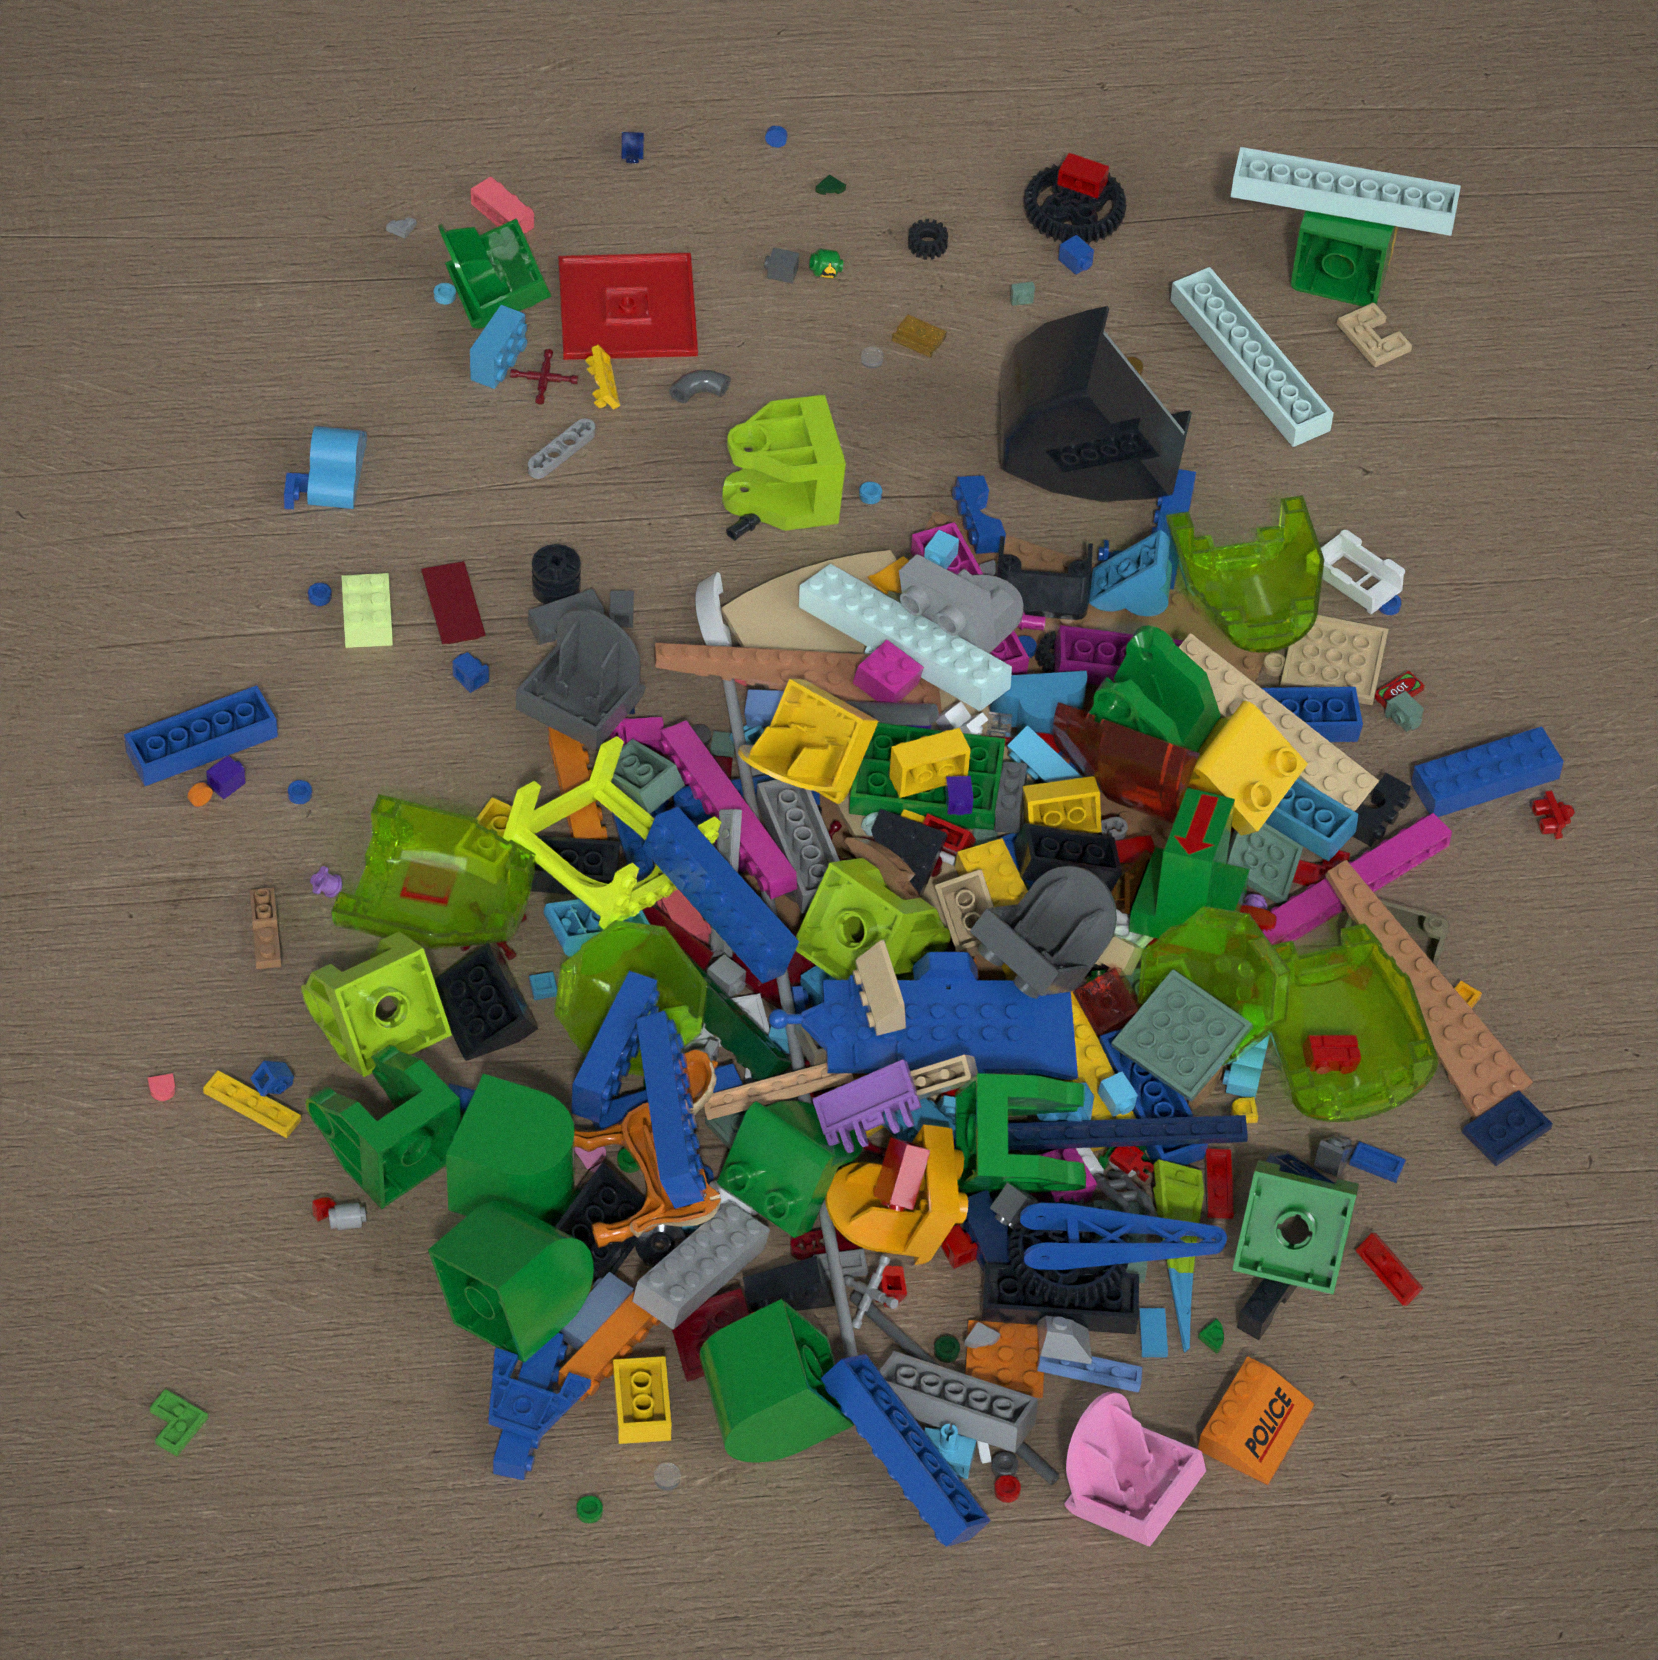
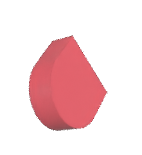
(162, 1087)

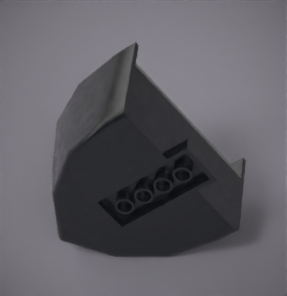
(1085, 417)

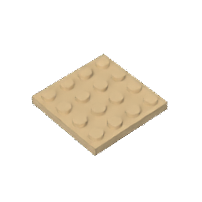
(1337, 656)

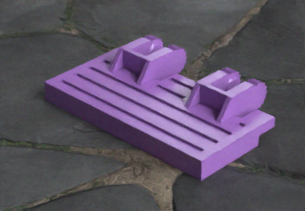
(862, 1104)

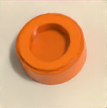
(200, 794)

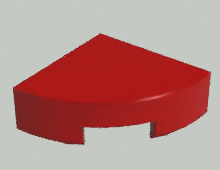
(321, 1207)

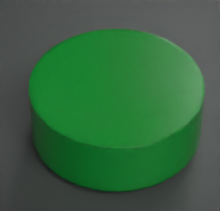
(626, 1162)
(589, 1509)

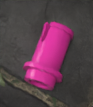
(1032, 622)

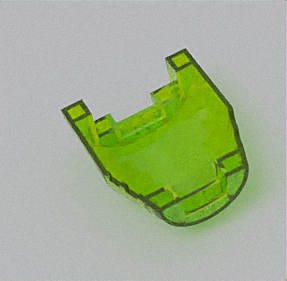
(1256, 591)
(437, 857)
(1358, 994)

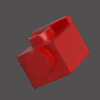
(959, 1247)
(893, 1283)

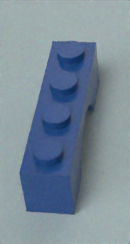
(983, 530)

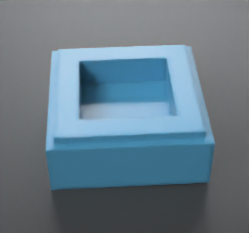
(543, 985)

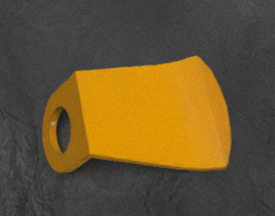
(889, 578)

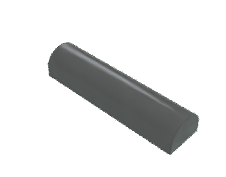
(899, 713)

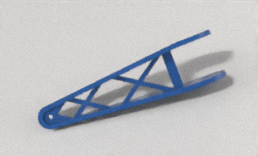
(1104, 1222)

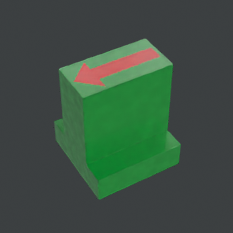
(1190, 868)

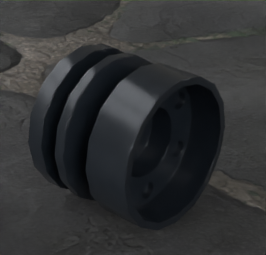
(555, 573)

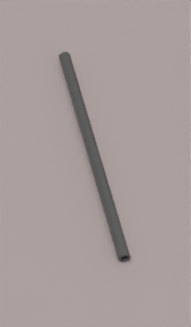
(915, 1351)

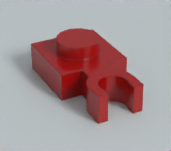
(1129, 1159)

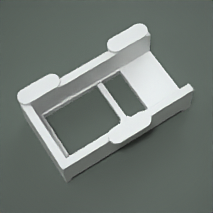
(1387, 572)

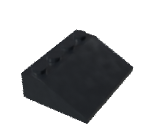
(484, 1004)
(604, 1199)

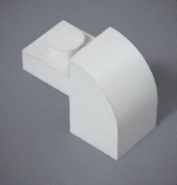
(958, 717)

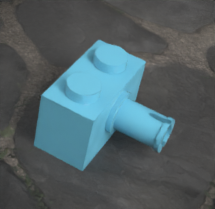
(955, 1448)

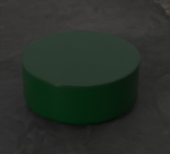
(946, 1349)

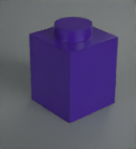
(226, 777)
(959, 795)

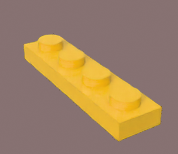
(252, 1104)

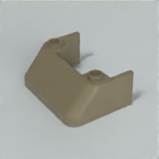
(1418, 922)

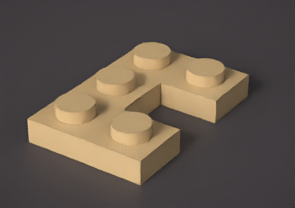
(1359, 330)

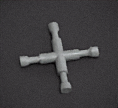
(870, 1291)

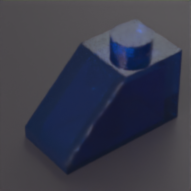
(632, 146)

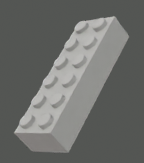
(799, 833)
(701, 1265)
(953, 1398)

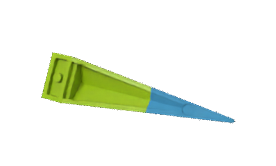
(1180, 1197)

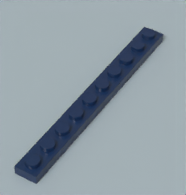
(1127, 1132)

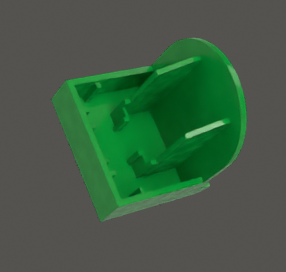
(493, 270)
(784, 1164)

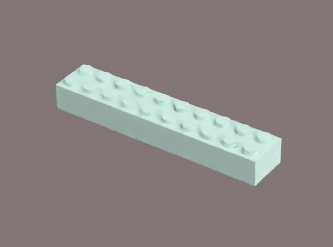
(1345, 191)
(1251, 357)
(875, 617)

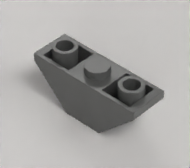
(1334, 1154)

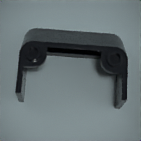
(1049, 592)

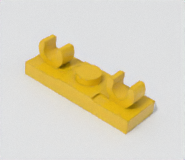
(604, 377)

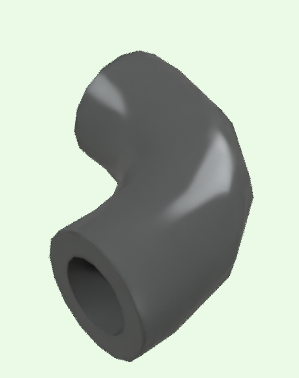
(698, 382)

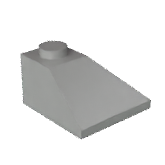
(1064, 1340)

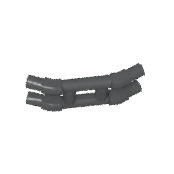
(1121, 1180)

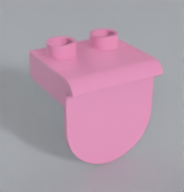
(1127, 1473)

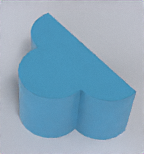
(335, 466)
(1135, 578)
(1036, 696)
(577, 923)

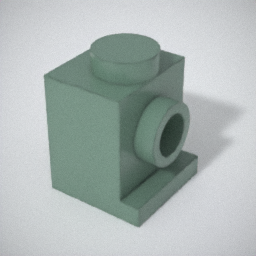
(1405, 711)

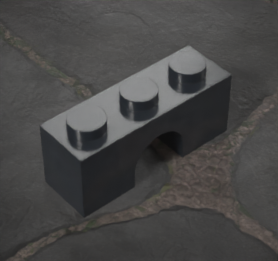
(1390, 796)
(1261, 1306)

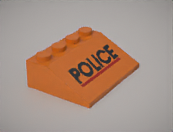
(1255, 1422)

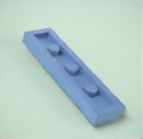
(1099, 1371)

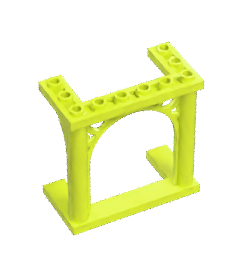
(624, 894)

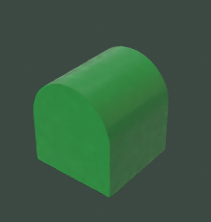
(513, 1150)
(511, 1277)
(770, 1386)

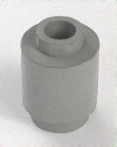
(346, 1216)

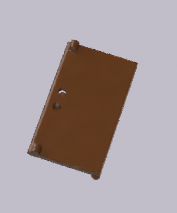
(1133, 880)

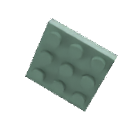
(1269, 857)

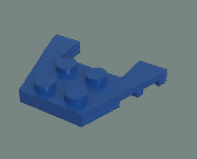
(527, 1408)

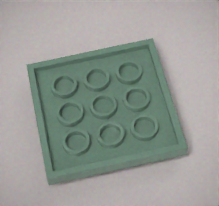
(1182, 1035)

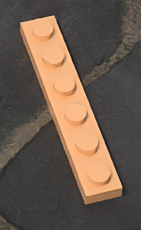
(773, 1090)

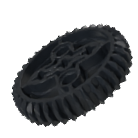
(1074, 207)
(1060, 1285)

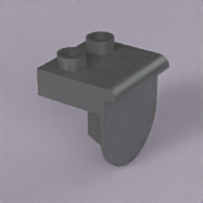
(585, 680)
(1052, 931)

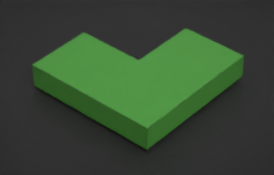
(182, 1420)

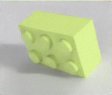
(367, 610)

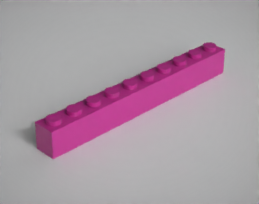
(717, 793)
(1375, 867)

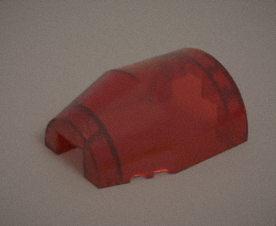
(1126, 763)

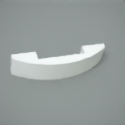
(709, 612)

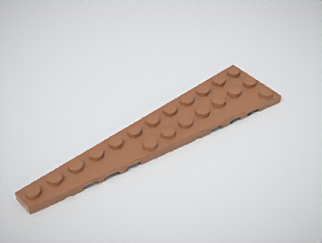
(775, 667)
(1463, 1043)

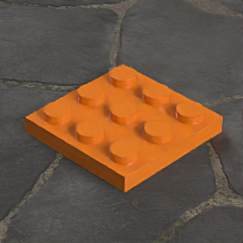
(1010, 1361)

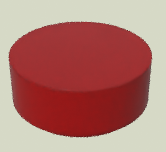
(1007, 1488)

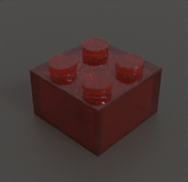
(1108, 1001)

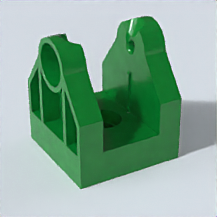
(1159, 692)
(982, 1133)
(404, 1145)
(1283, 1195)

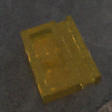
(919, 335)

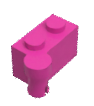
(643, 730)

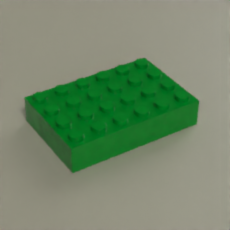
(875, 791)

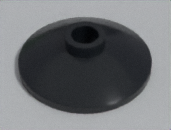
(668, 1235)

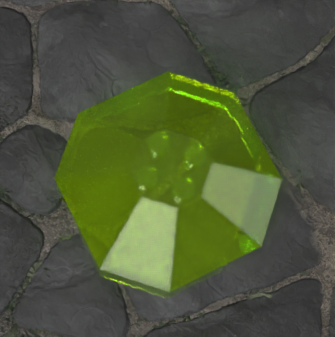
(1228, 960)
(597, 971)

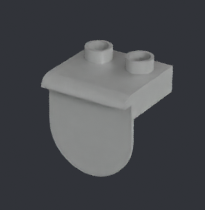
(964, 605)

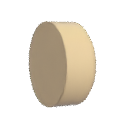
(1274, 664)

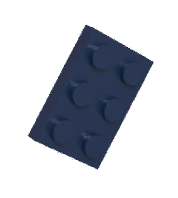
(1507, 1128)

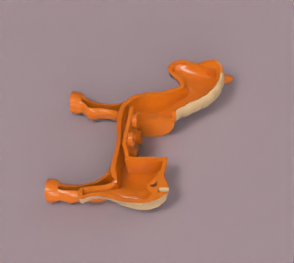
(637, 1137)

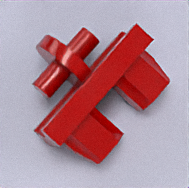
(1556, 814)

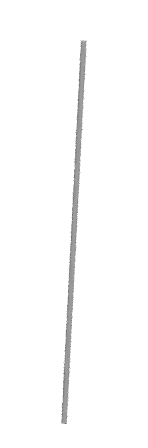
(795, 1048)

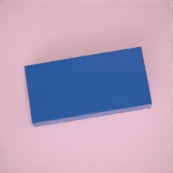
(1377, 1162)

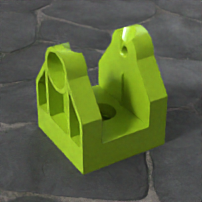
(793, 466)
(857, 902)
(348, 1000)

